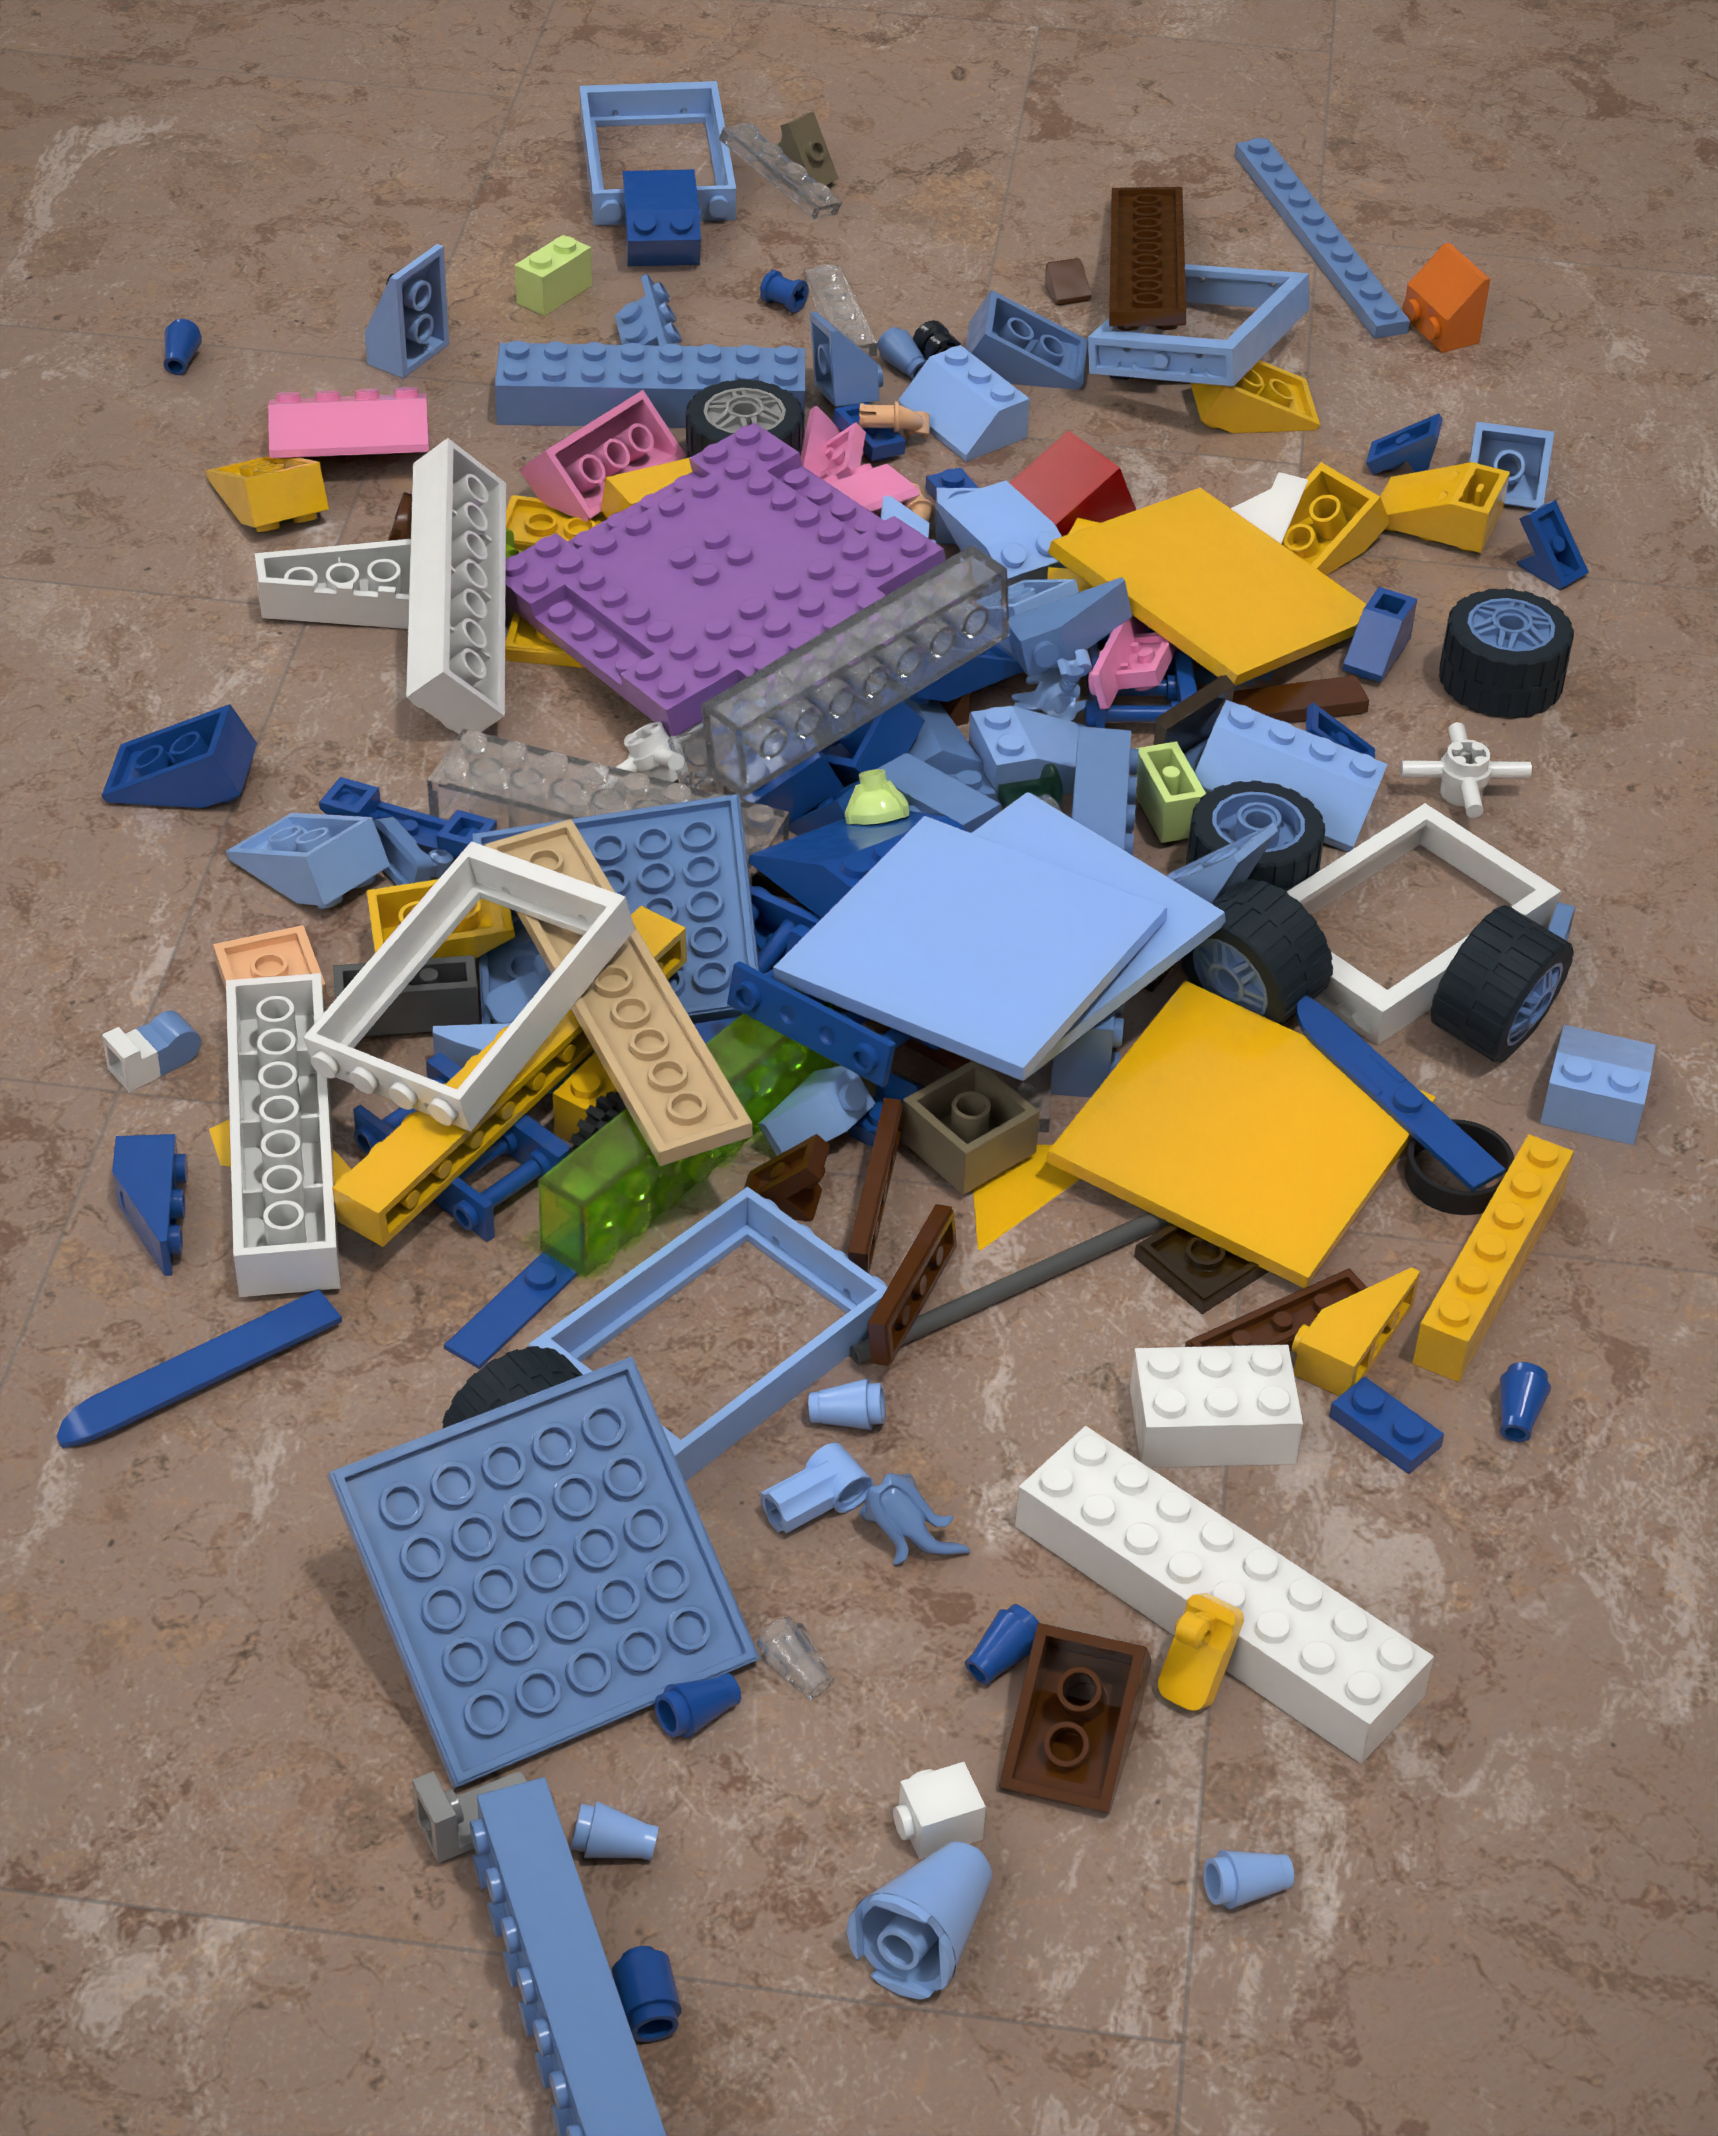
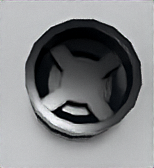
(933, 339)

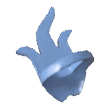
(903, 1513)

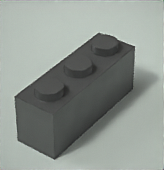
(437, 996)

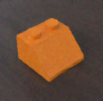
(1448, 300)

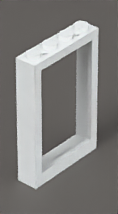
(509, 882)
(1359, 999)

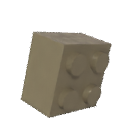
(969, 1126)

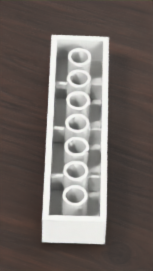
(457, 590)
(279, 1139)
(1161, 1545)

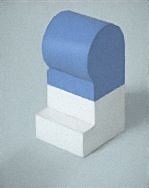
(150, 1049)

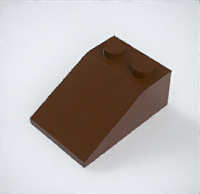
(1075, 1718)

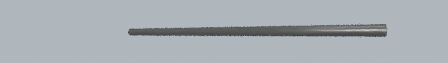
(1022, 1280)

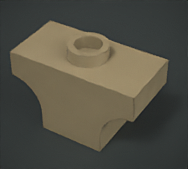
(805, 145)

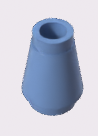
(901, 351)

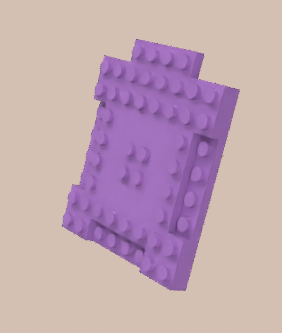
(712, 576)

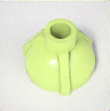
(875, 800)

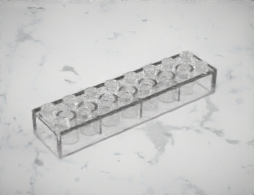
(855, 671)
(538, 786)

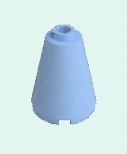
(921, 1920)

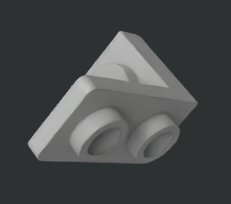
(447, 1817)

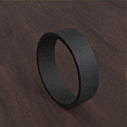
(1452, 1200)

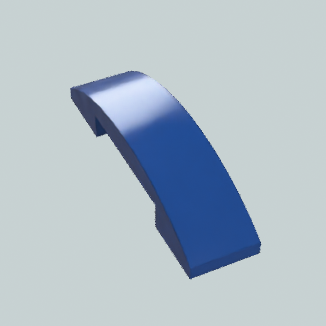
(430, 832)

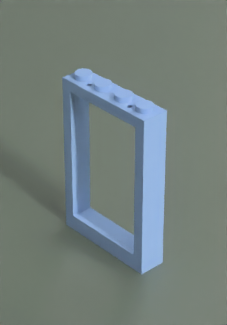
(656, 106)
(1222, 360)
(688, 1256)

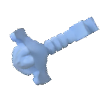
(1057, 688)

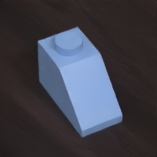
(821, 1105)

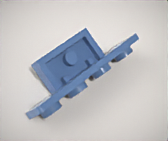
(649, 319)

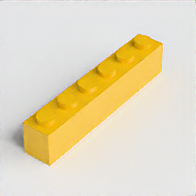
(1492, 1258)

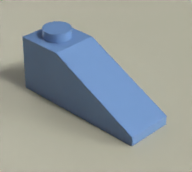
(1066, 625)

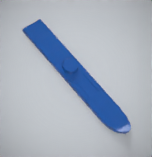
(1397, 1096)
(510, 1310)
(197, 1368)

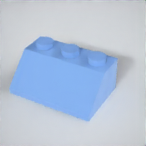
(968, 404)

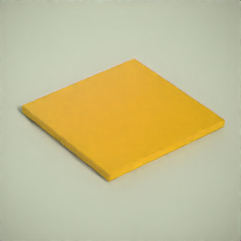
(1214, 585)
(1235, 1135)

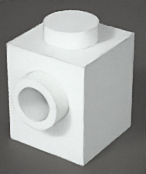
(939, 1809)

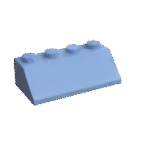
(1267, 750)

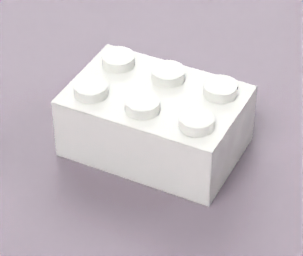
(1215, 1406)

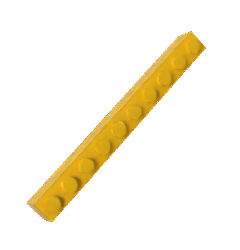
(426, 1156)

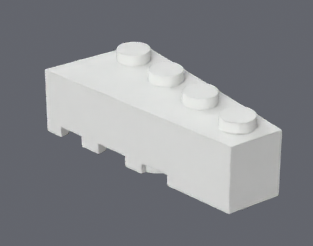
(337, 584)

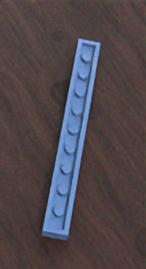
(1322, 239)

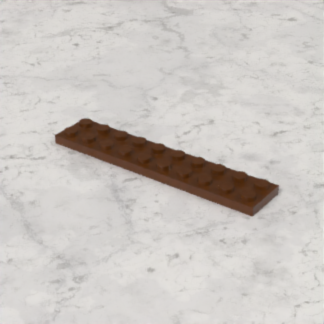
(1147, 258)

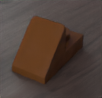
(793, 1178)

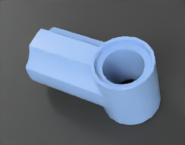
(827, 1482)

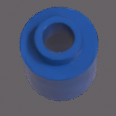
(647, 1993)

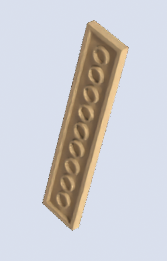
(636, 1020)

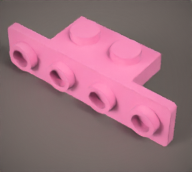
(827, 449)
(1130, 661)

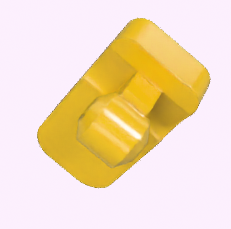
(1200, 1651)

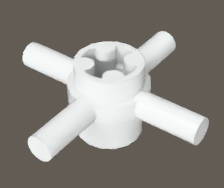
(651, 752)
(1465, 771)

